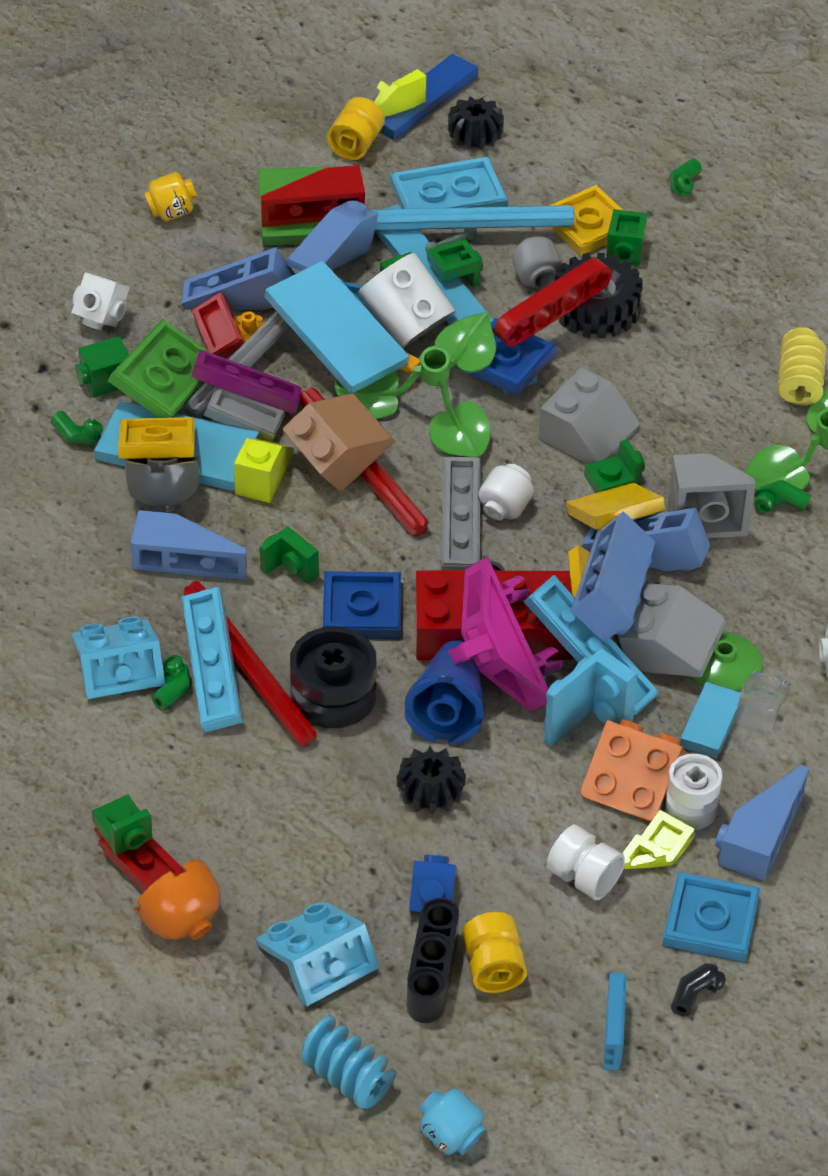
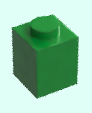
(98, 363)

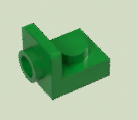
(626, 236)
(455, 261)
(617, 470)
(293, 552)
(123, 824)

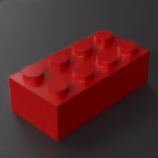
(441, 608)

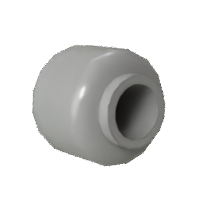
(536, 262)

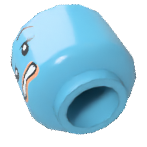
(451, 1121)

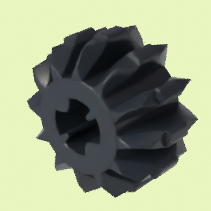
(475, 123)
(431, 780)

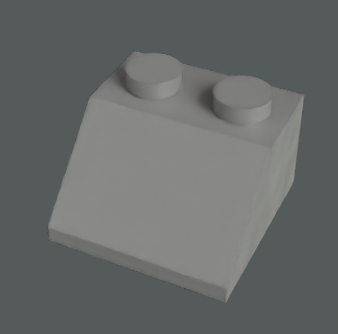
(587, 418)
(717, 492)
(672, 632)

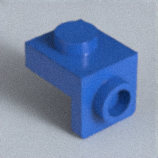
(431, 880)

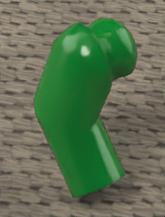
(680, 177)
(72, 433)
(779, 492)
(176, 682)

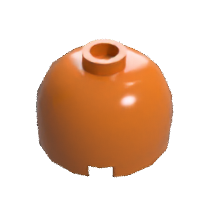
(181, 903)

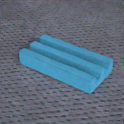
(615, 1021)

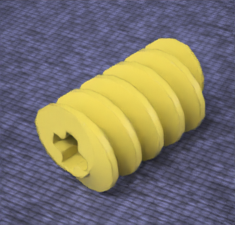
(801, 367)

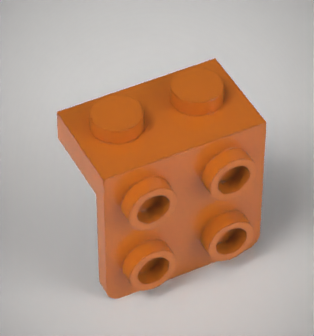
(631, 769)

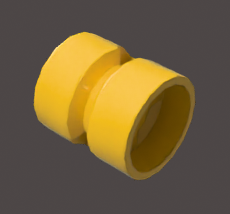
(355, 128)
(494, 952)

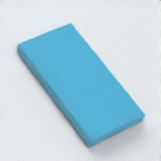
(336, 327)
(214, 444)

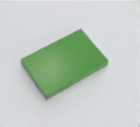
(273, 179)
(160, 371)

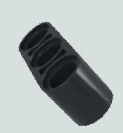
(432, 960)

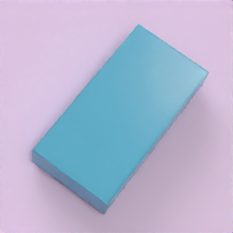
(710, 720)

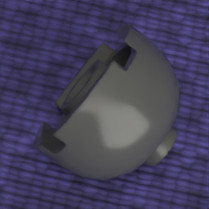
(163, 481)

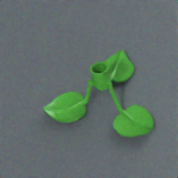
(461, 429)
(783, 462)

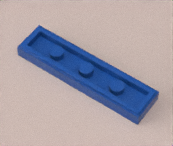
(441, 84)

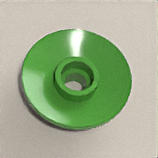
(731, 662)

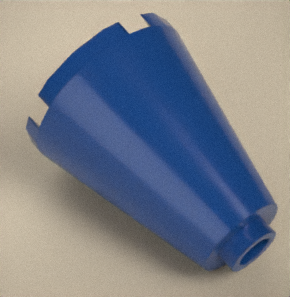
(446, 699)

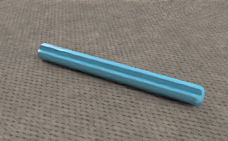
(474, 217)

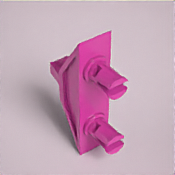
(497, 640)

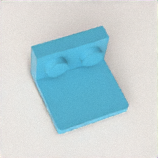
(119, 657)
(595, 686)
(321, 950)

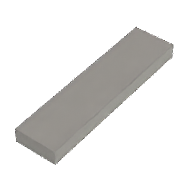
(460, 513)

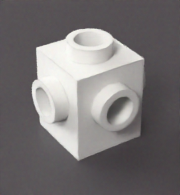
(100, 301)

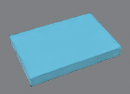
(449, 186)

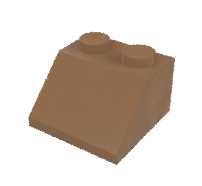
(338, 438)

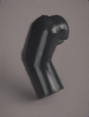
(692, 983)

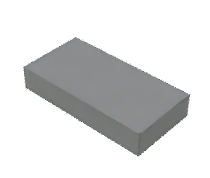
(244, 413)

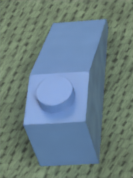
(338, 237)
(239, 282)
(677, 538)
(182, 547)
(760, 826)

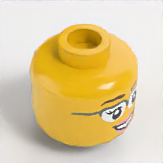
(170, 196)

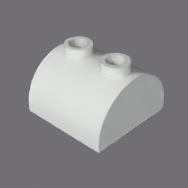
(406, 300)

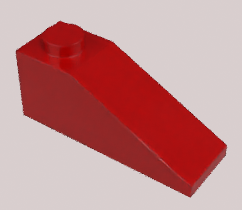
(312, 196)

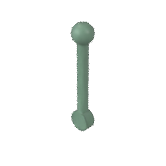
(469, 233)

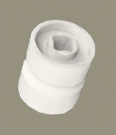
(693, 790)
(590, 865)

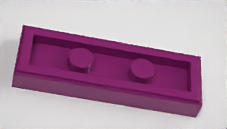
(246, 381)

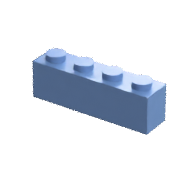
(614, 577)

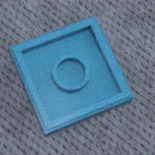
(711, 917)

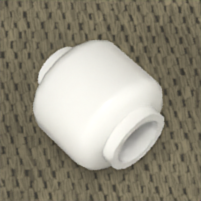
(506, 492)

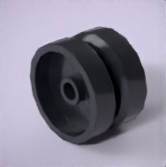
(333, 676)

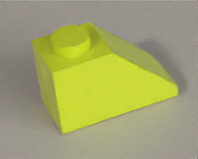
(260, 468)

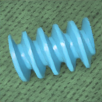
(345, 1066)

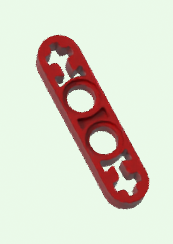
(553, 302)

